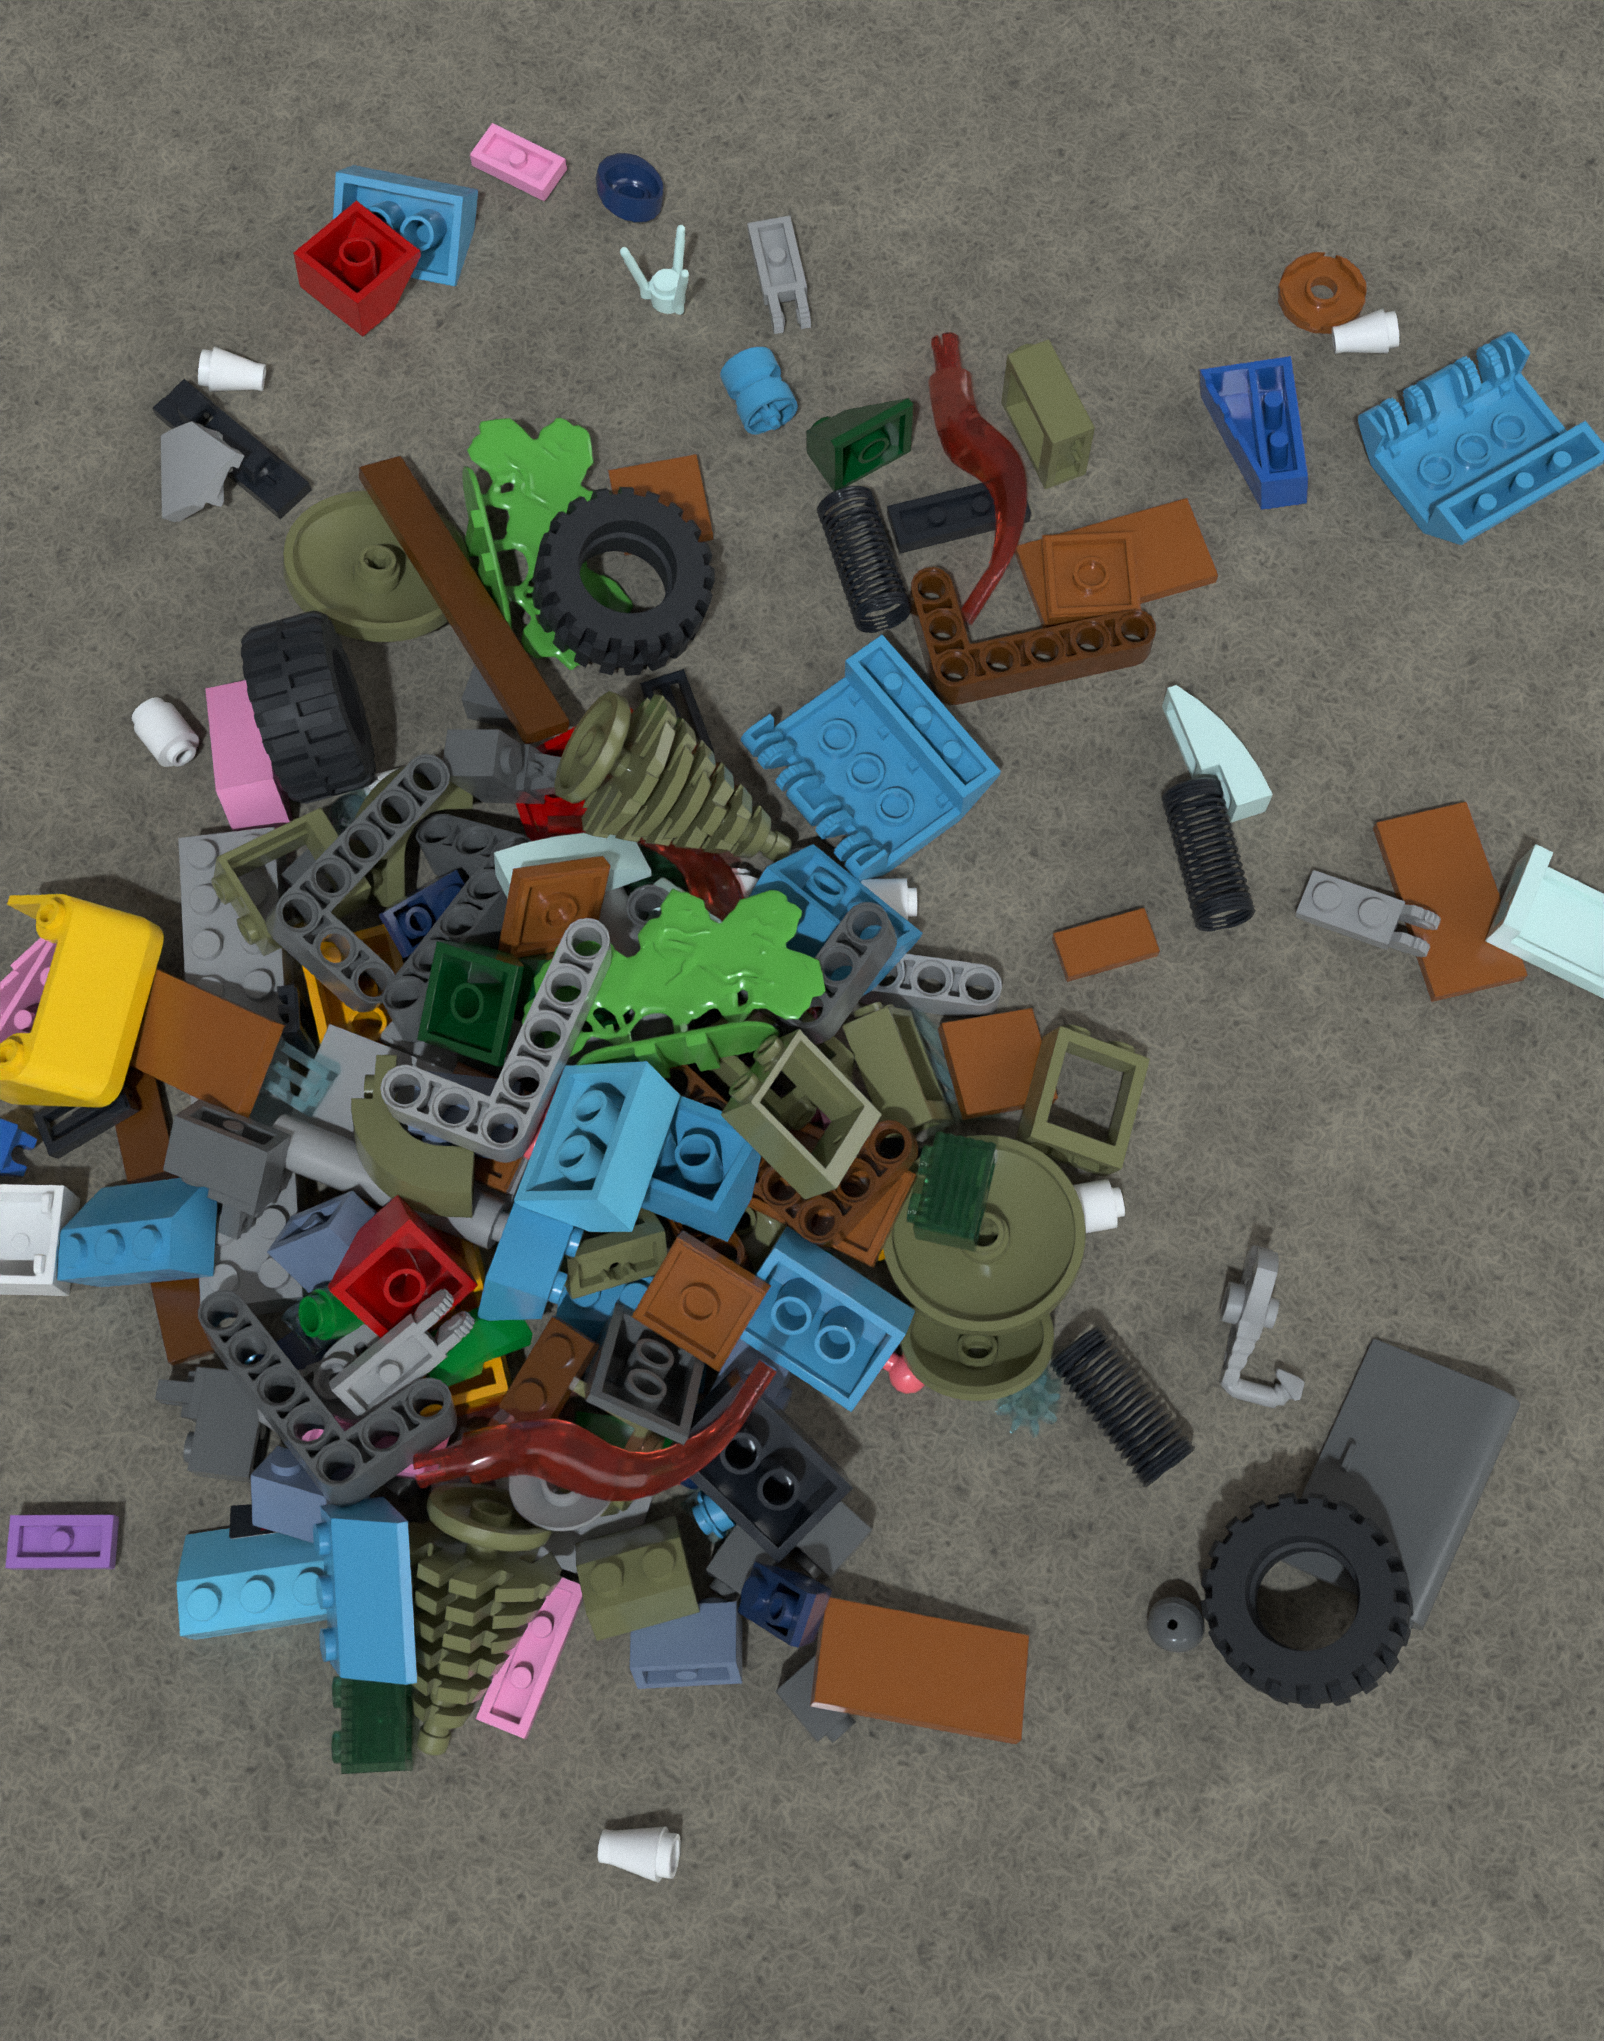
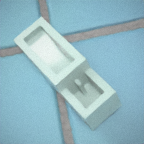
(1216, 753)
(624, 857)

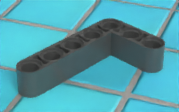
(347, 871)
(471, 917)
(841, 949)
(306, 1412)

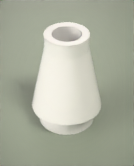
(1367, 334)
(229, 372)
(642, 1851)

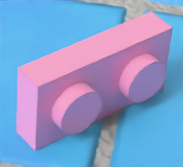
(518, 162)

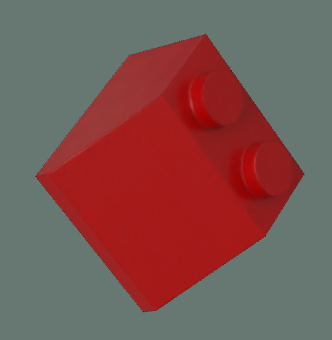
(356, 267)
(396, 1267)

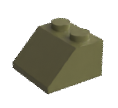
(635, 1578)

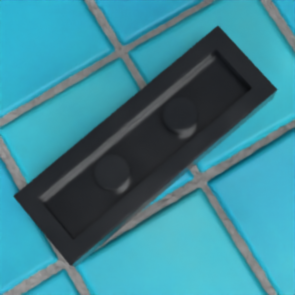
(943, 517)

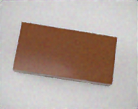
(1105, 944)

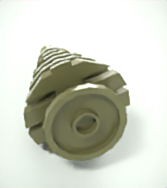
(659, 783)
(470, 1599)

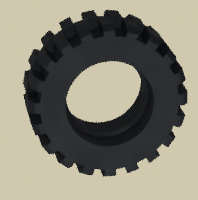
(639, 528)
(308, 707)
(1291, 1528)

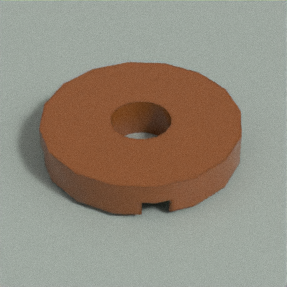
(1319, 314)

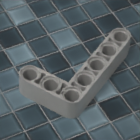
(952, 974)
(523, 1060)

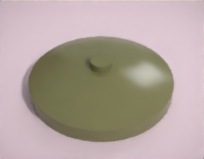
(354, 570)
(1023, 1257)

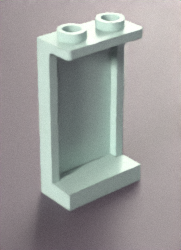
(1552, 922)

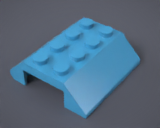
(1475, 446)
(875, 762)

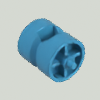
(759, 393)

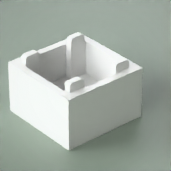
(31, 1237)

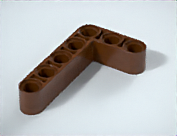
(1017, 650)
(846, 1209)

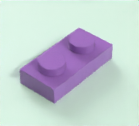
(62, 1542)

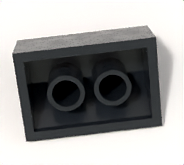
(769, 1473)

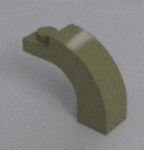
(388, 874)
(423, 1174)

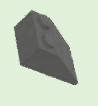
(643, 1377)

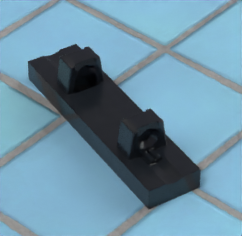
(260, 472)

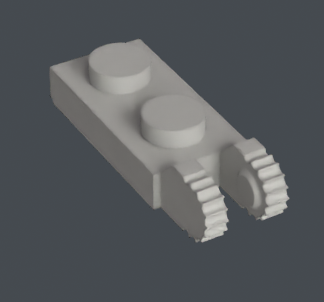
(779, 269)
(1364, 914)
(401, 1356)

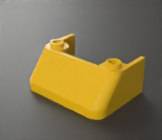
(87, 1004)

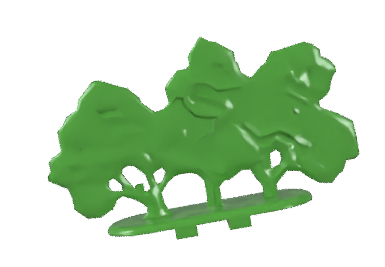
(545, 480)
(694, 967)

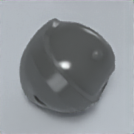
(1189, 1629)

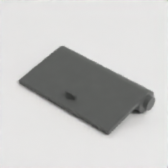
(1414, 1460)

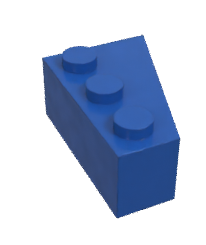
(1261, 427)

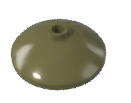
(1004, 1366)

